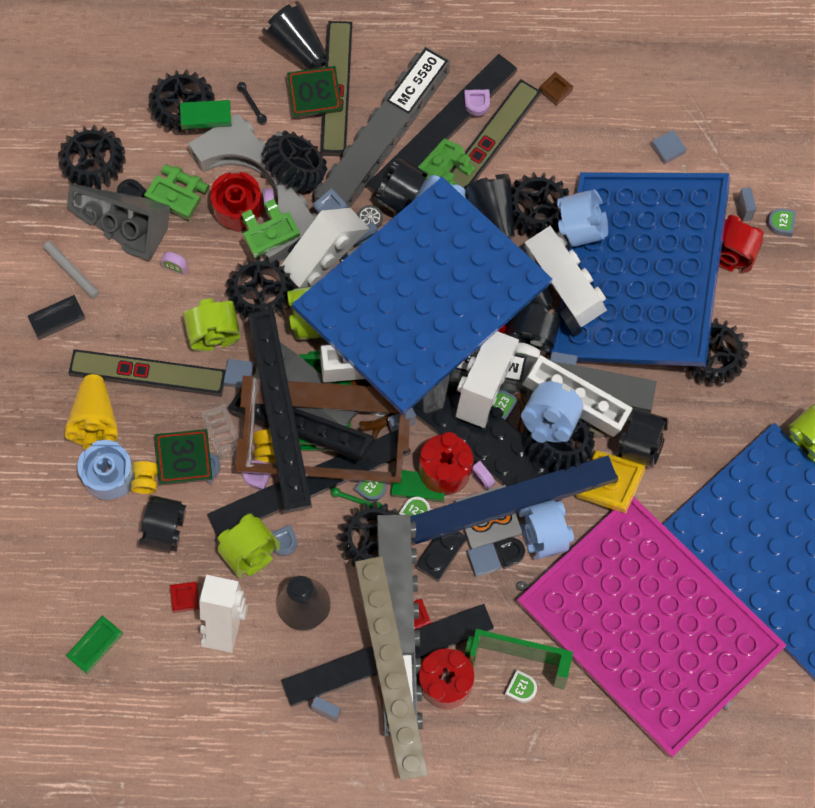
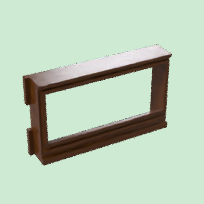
(325, 397)

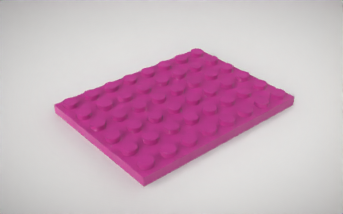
(651, 625)

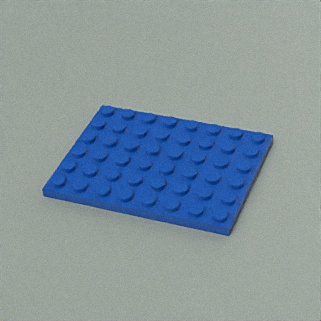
(652, 268)
(422, 295)
(759, 537)

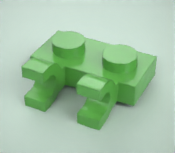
(444, 158)
(271, 233)

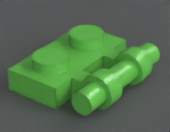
(181, 200)

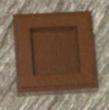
(556, 88)

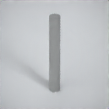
(79, 278)

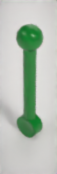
(335, 492)

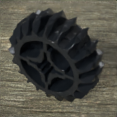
(163, 101)
(92, 144)
(294, 161)
(525, 194)
(250, 289)
(735, 360)
(563, 454)
(358, 523)

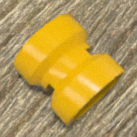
(264, 446)
(144, 477)

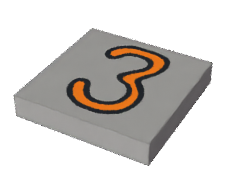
(494, 530)

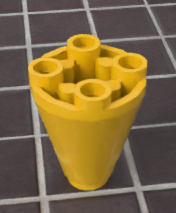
(91, 414)

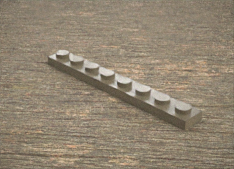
(391, 668)

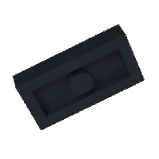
(441, 555)

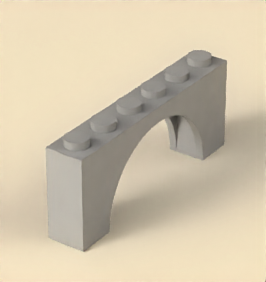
(239, 147)

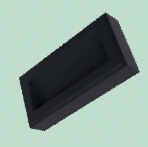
(56, 317)

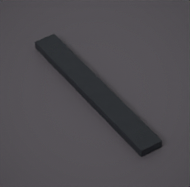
(449, 119)
(279, 411)
(270, 499)
(362, 664)

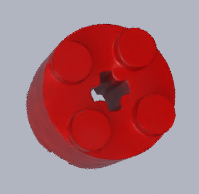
(234, 195)
(739, 245)
(445, 463)
(456, 666)

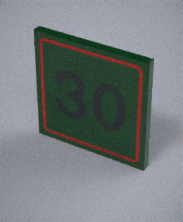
(314, 91)
(183, 456)

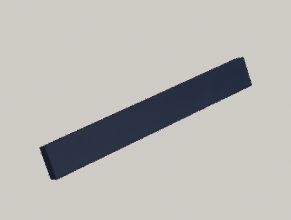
(512, 499)

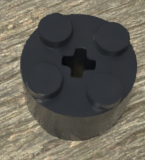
(402, 185)
(535, 327)
(644, 438)
(161, 524)

